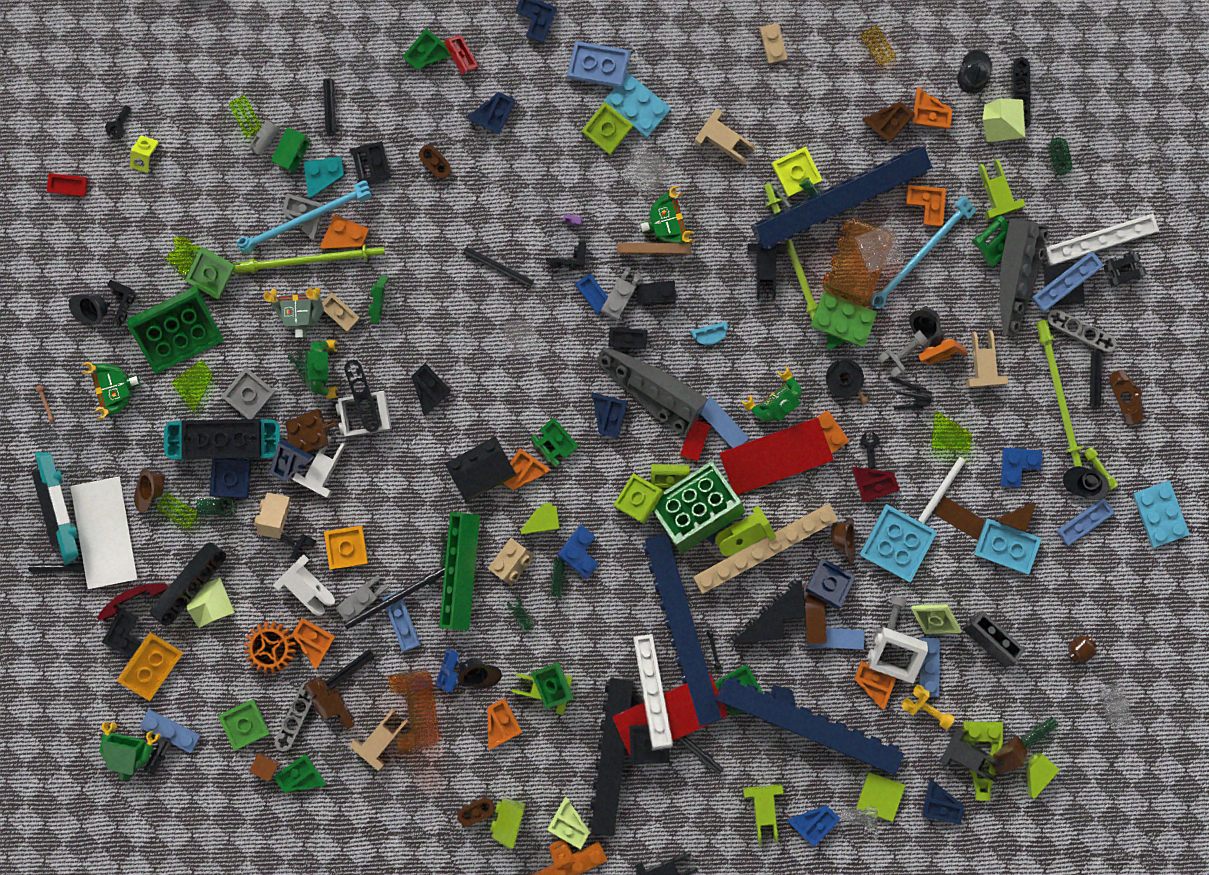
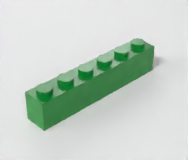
(459, 571)

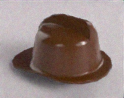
(148, 488)
(843, 538)

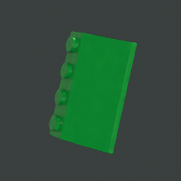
(175, 329)
(697, 507)

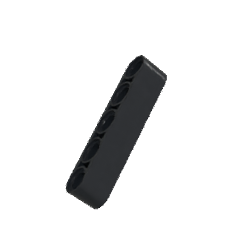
(188, 584)

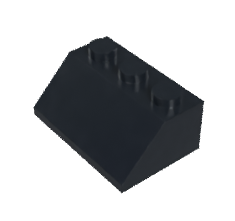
(480, 469)

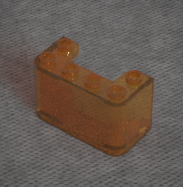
(849, 274)

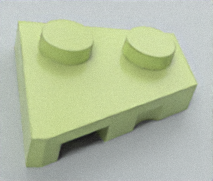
(568, 825)

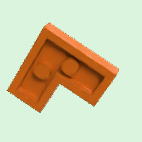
(931, 199)

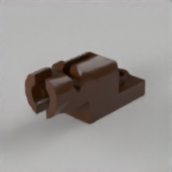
(328, 702)

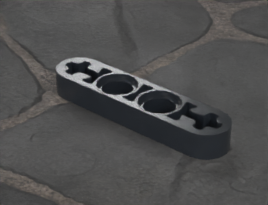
(1022, 94)
(360, 396)

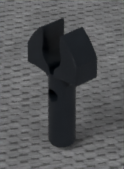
(118, 123)
(870, 448)

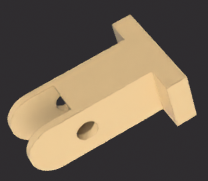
(722, 137)
(985, 364)
(376, 743)

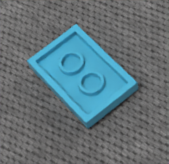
(638, 105)
(1160, 514)
(1007, 546)

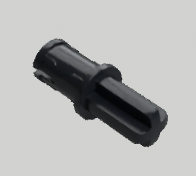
(158, 755)

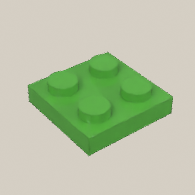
(210, 273)
(244, 724)

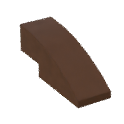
(815, 619)

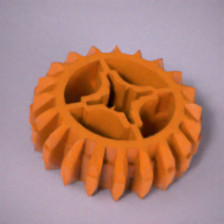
(274, 655)

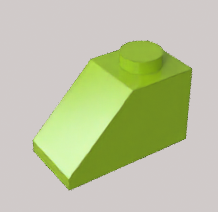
(542, 520)
(1039, 774)

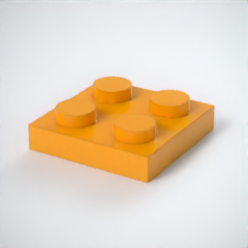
(346, 547)

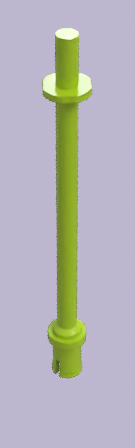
(253, 265)
(811, 304)
(1046, 341)

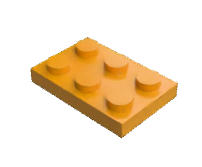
(149, 666)

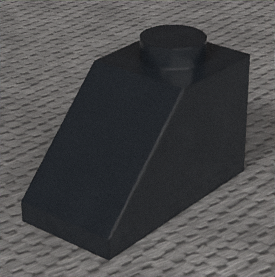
(656, 293)

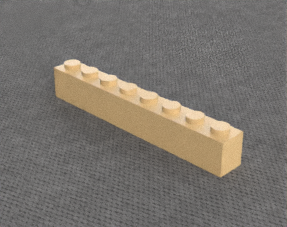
(765, 548)

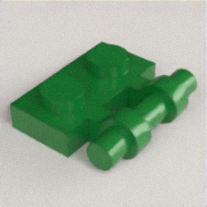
(558, 438)

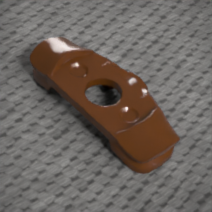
(1122, 383)

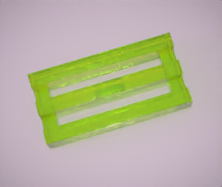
(252, 129)
(190, 518)

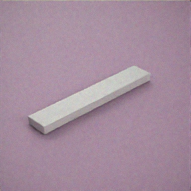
(1101, 239)
(652, 692)

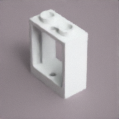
(383, 410)
(887, 635)

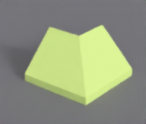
(1004, 120)
(210, 604)
(936, 618)

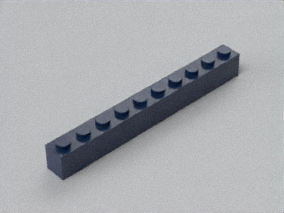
(841, 196)
(682, 628)
(809, 726)

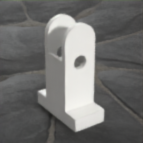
(320, 471)
(305, 587)

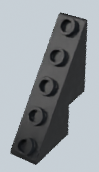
(770, 622)

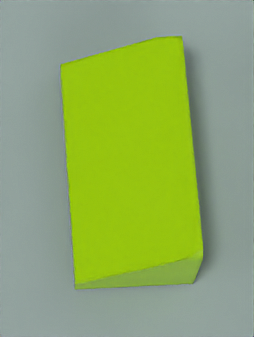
(668, 475)

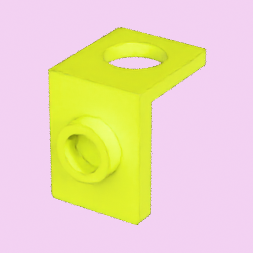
(142, 150)

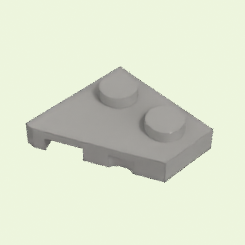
(296, 206)

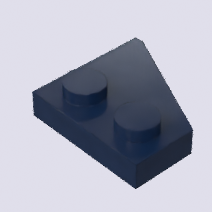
(609, 414)

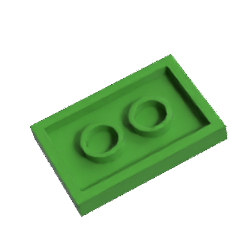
(843, 319)

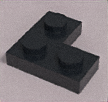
(119, 635)

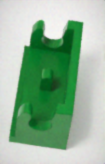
(291, 150)

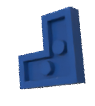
(1014, 461)
(574, 552)
(447, 678)

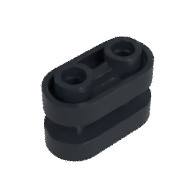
(1113, 265)

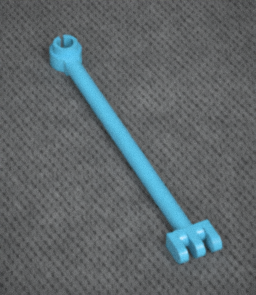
(361, 192)
(965, 210)

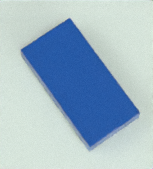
(592, 292)

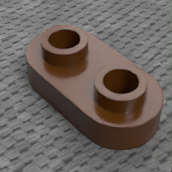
(434, 162)
(476, 812)

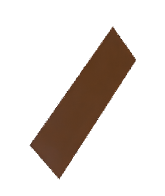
(960, 517)

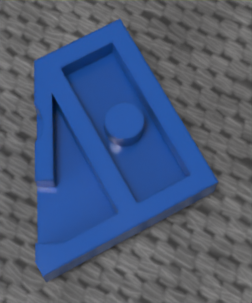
(815, 824)

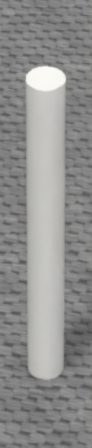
(941, 490)

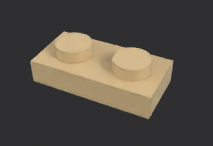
(773, 43)
(340, 312)

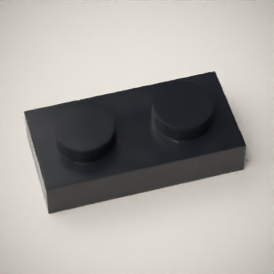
(627, 338)

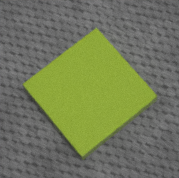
(607, 128)
(638, 498)
(881, 794)

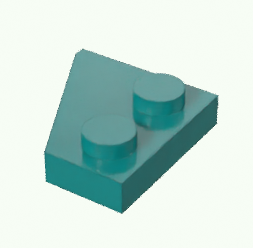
(322, 174)

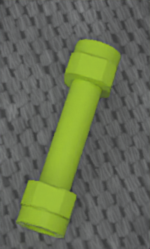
(1091, 454)

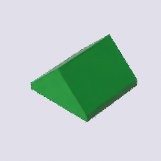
(552, 685)

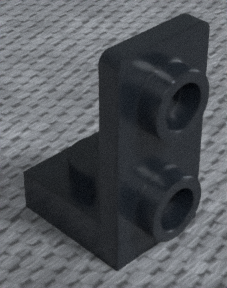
(579, 253)
(128, 298)

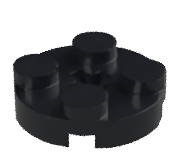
(840, 368)

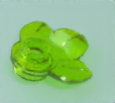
(182, 254)

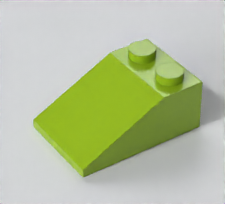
(508, 821)

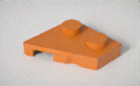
(930, 111)
(344, 234)
(942, 352)
(526, 470)
(313, 641)
(875, 683)
(501, 723)

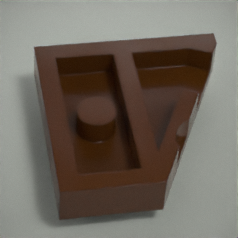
(890, 120)

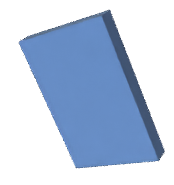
(598, 64)

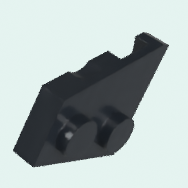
(429, 388)

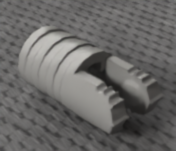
(264, 137)

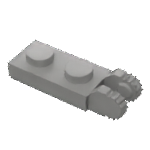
(620, 295)
(360, 599)

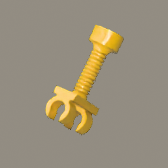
(945, 719)

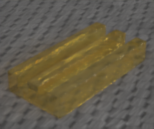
(869, 45)

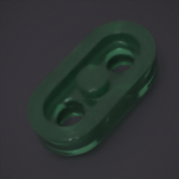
(1062, 156)

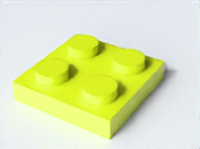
(794, 169)

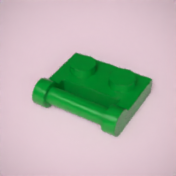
(994, 249)

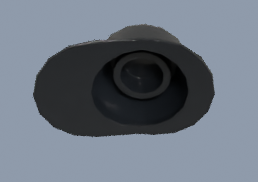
(974, 71)
(88, 308)
(929, 324)
(1086, 483)
(477, 674)

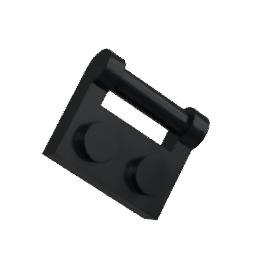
(376, 161)

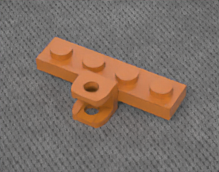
(573, 864)

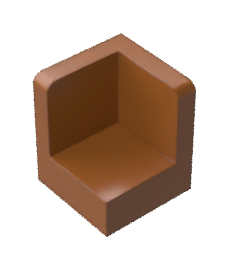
(264, 767)

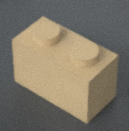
(272, 515)

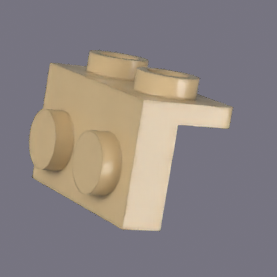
(511, 562)

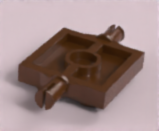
(309, 431)

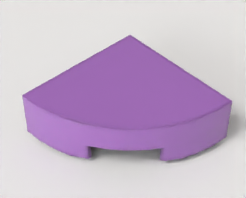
(572, 220)

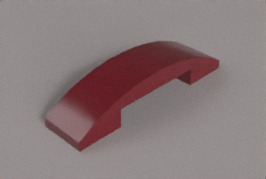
(112, 609)

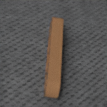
(654, 249)

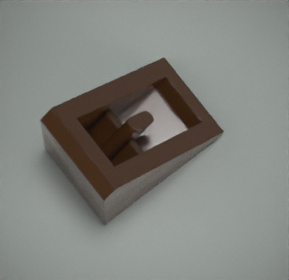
(1018, 518)
(1012, 755)

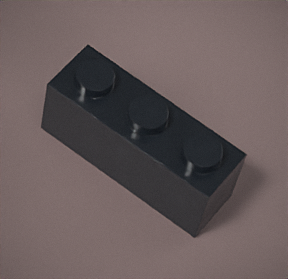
(993, 639)

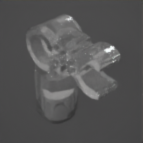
(869, 816)

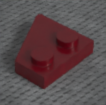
(874, 483)

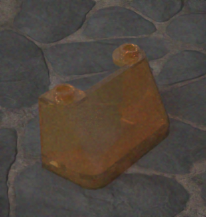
(421, 709)

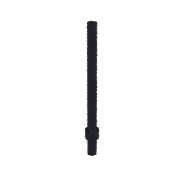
(429, 579)
(706, 758)

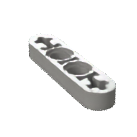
(1080, 333)
(294, 714)

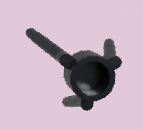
(920, 396)

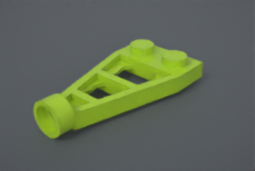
(988, 732)

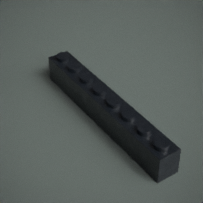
(611, 759)

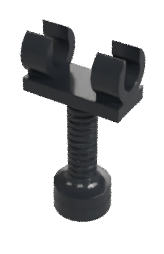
(296, 545)

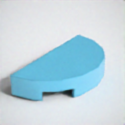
(711, 334)

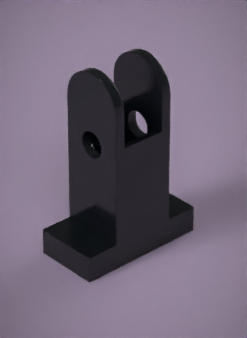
(765, 265)
(968, 754)
(666, 867)

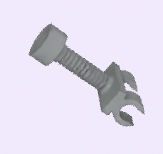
(919, 339)
(897, 604)

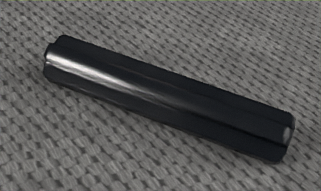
(329, 106)
(1095, 379)
(350, 669)

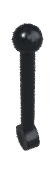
(710, 634)

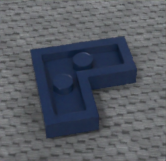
(541, 15)

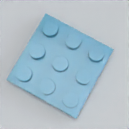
(898, 543)

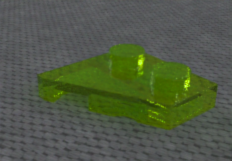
(193, 383)
(949, 435)

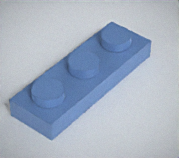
(930, 667)
(167, 728)

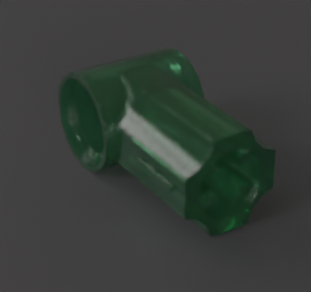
(214, 506)

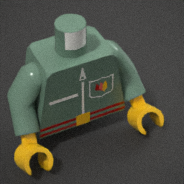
(297, 310)

